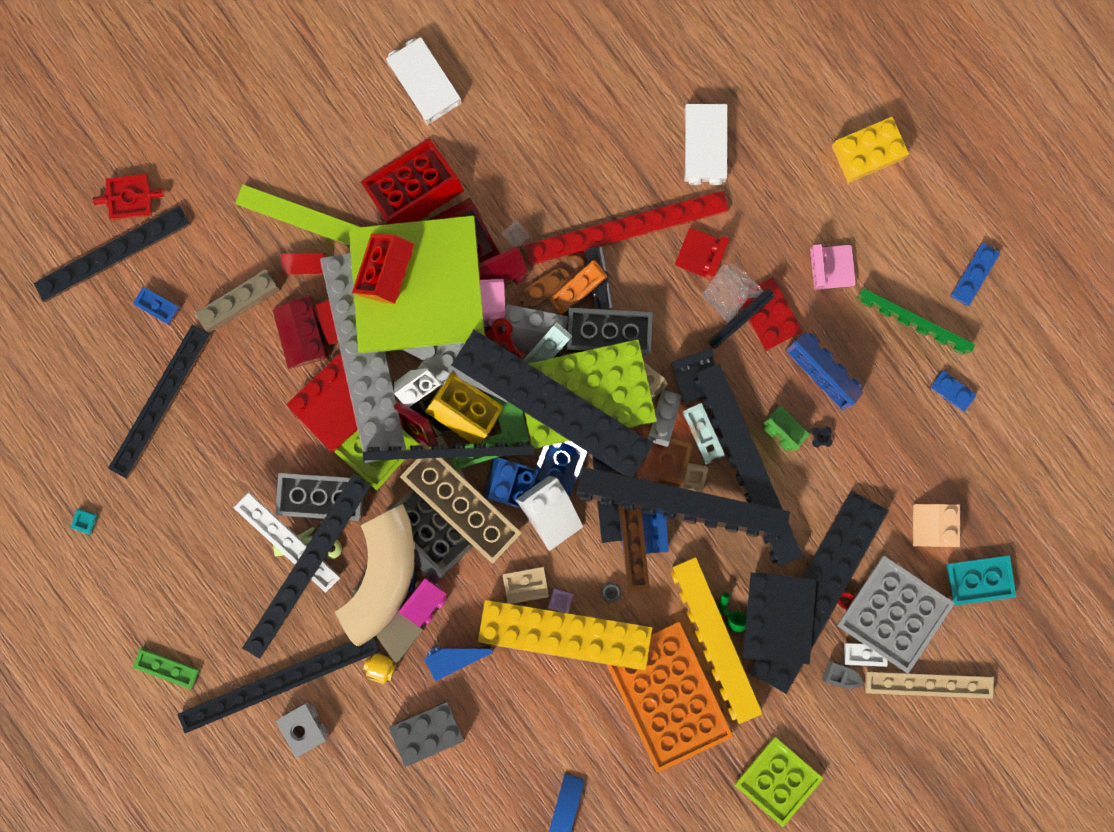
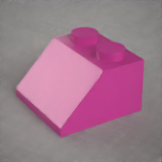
(423, 603)

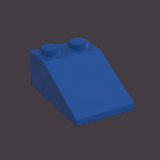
(562, 462)
(451, 659)

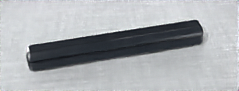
(741, 318)

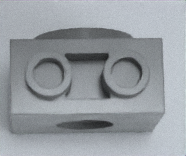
(314, 731)

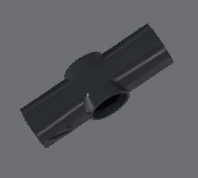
(601, 293)

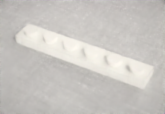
(282, 537)

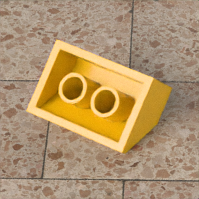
(464, 409)

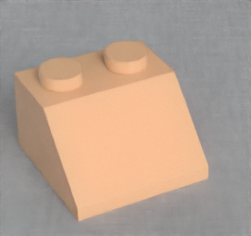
(936, 525)

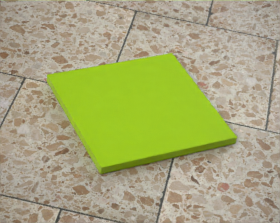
(438, 295)

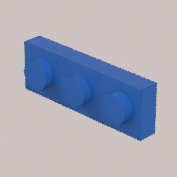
(975, 274)

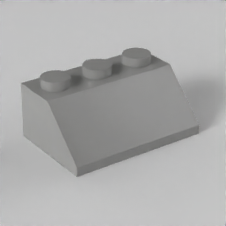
(531, 326)

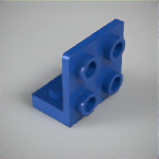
(654, 533)

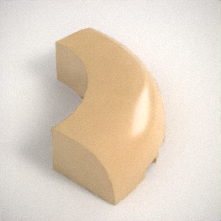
(386, 576)

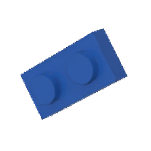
(156, 305)
(953, 391)

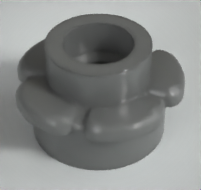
(611, 587)

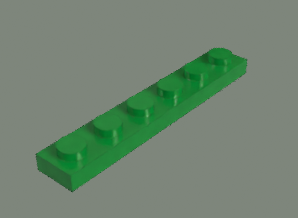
(922, 325)

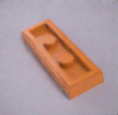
(578, 287)

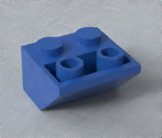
(508, 481)

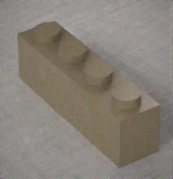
(237, 301)

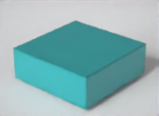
(84, 521)

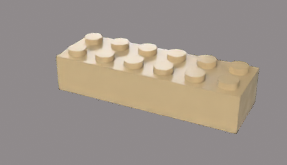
(461, 506)

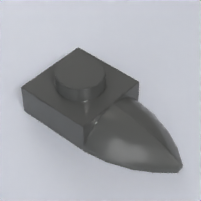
(842, 676)

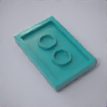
(981, 580)

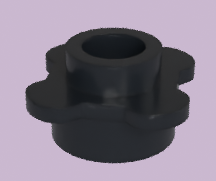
(817, 441)

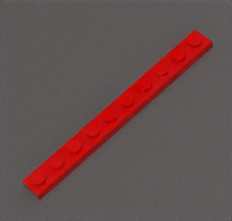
(626, 228)

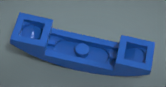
(566, 804)

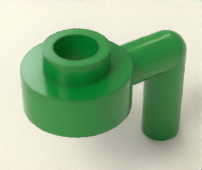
(735, 619)

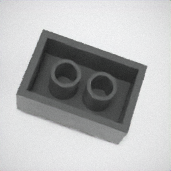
(426, 733)

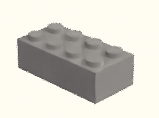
(310, 495)

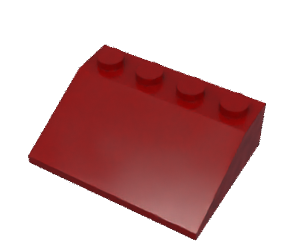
(413, 185)
(327, 406)

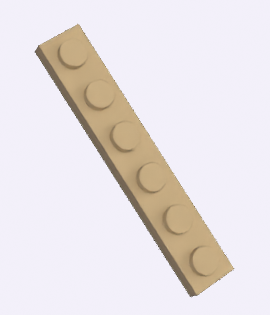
(929, 685)

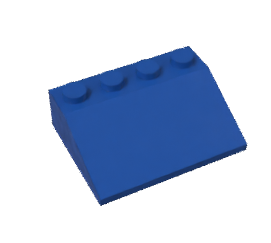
(825, 371)

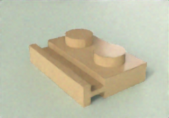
(525, 585)

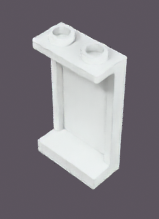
(423, 80)
(705, 143)

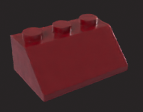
(505, 266)
(300, 333)

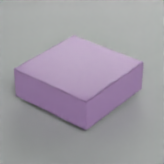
(560, 601)

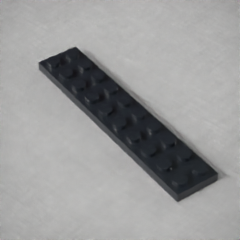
(552, 404)
(833, 569)

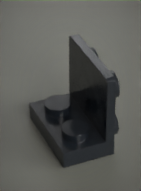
(685, 371)

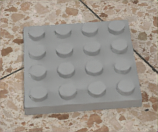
(895, 614)

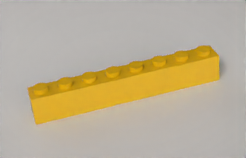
(716, 640)

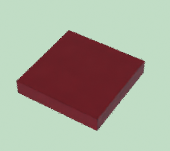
(415, 424)

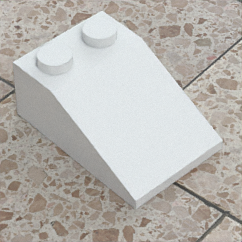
(550, 512)

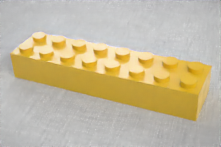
(565, 635)

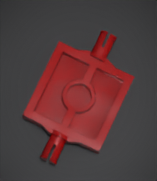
(128, 197)

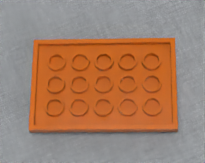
(671, 701)

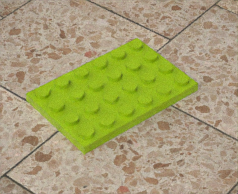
(605, 377)

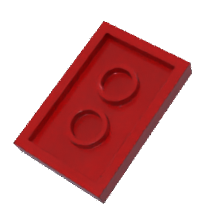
(775, 320)

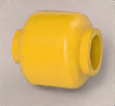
(379, 668)

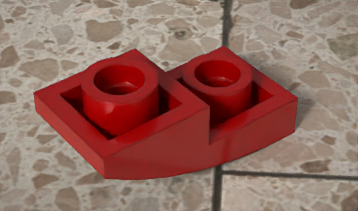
(302, 263)

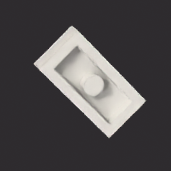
(862, 655)

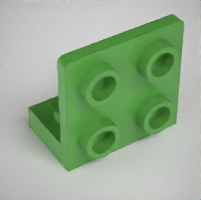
(786, 429)

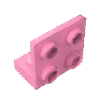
(832, 266)

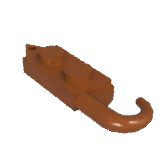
(548, 285)

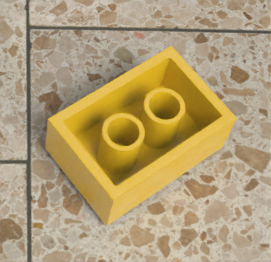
(870, 149)

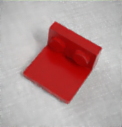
(701, 253)

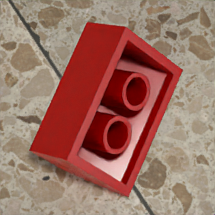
(383, 268)

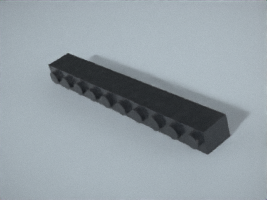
(743, 455)
(683, 504)

